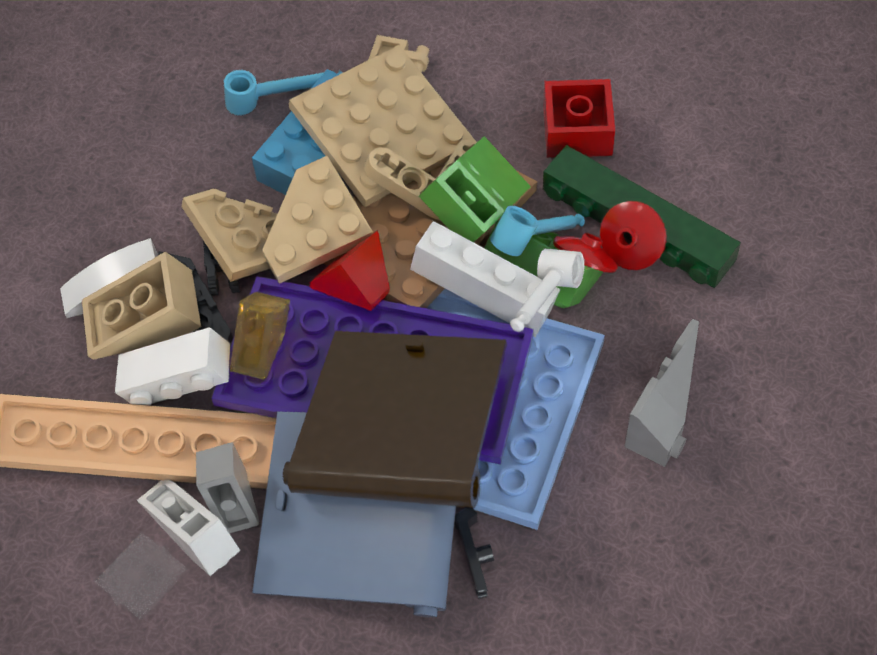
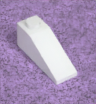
(190, 525)

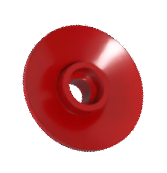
(646, 231)
(590, 247)

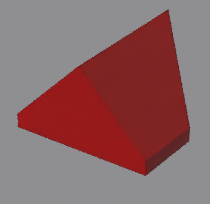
(357, 275)

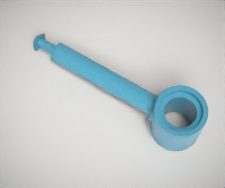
(243, 92)
(519, 225)

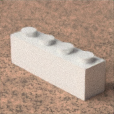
(478, 275)

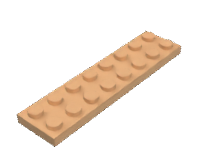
(127, 438)

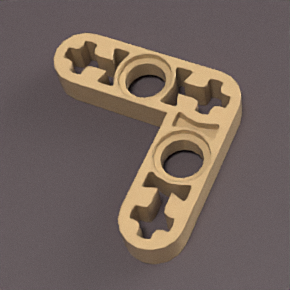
(393, 162)

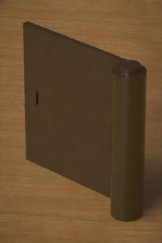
(398, 419)

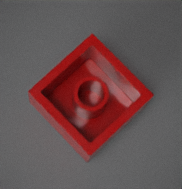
(579, 116)

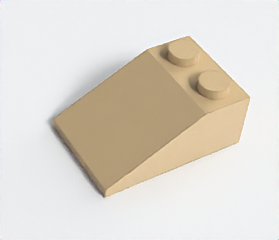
(141, 308)

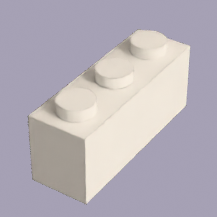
(173, 368)

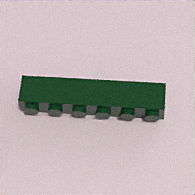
(596, 189)

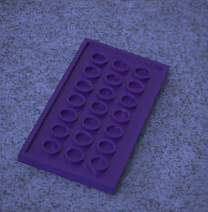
(308, 336)

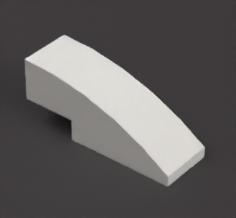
(103, 273)

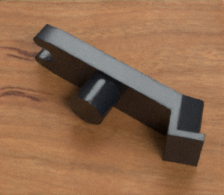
(475, 556)

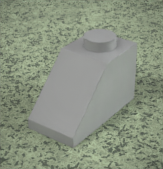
(226, 487)

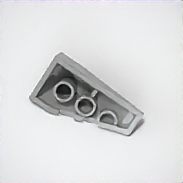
(661, 410)

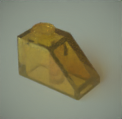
(258, 334)

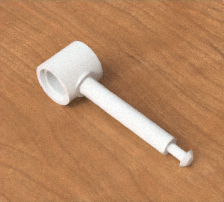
(555, 269)

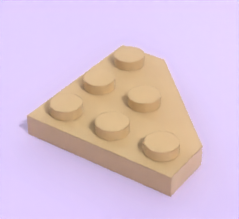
(313, 222)
(231, 230)

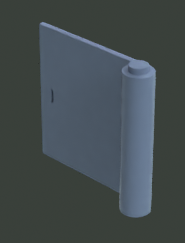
(350, 544)

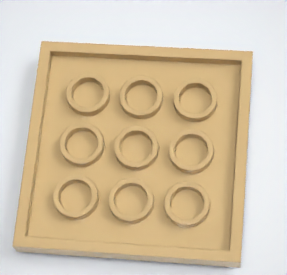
(379, 106)

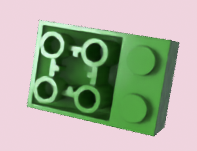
(474, 191)

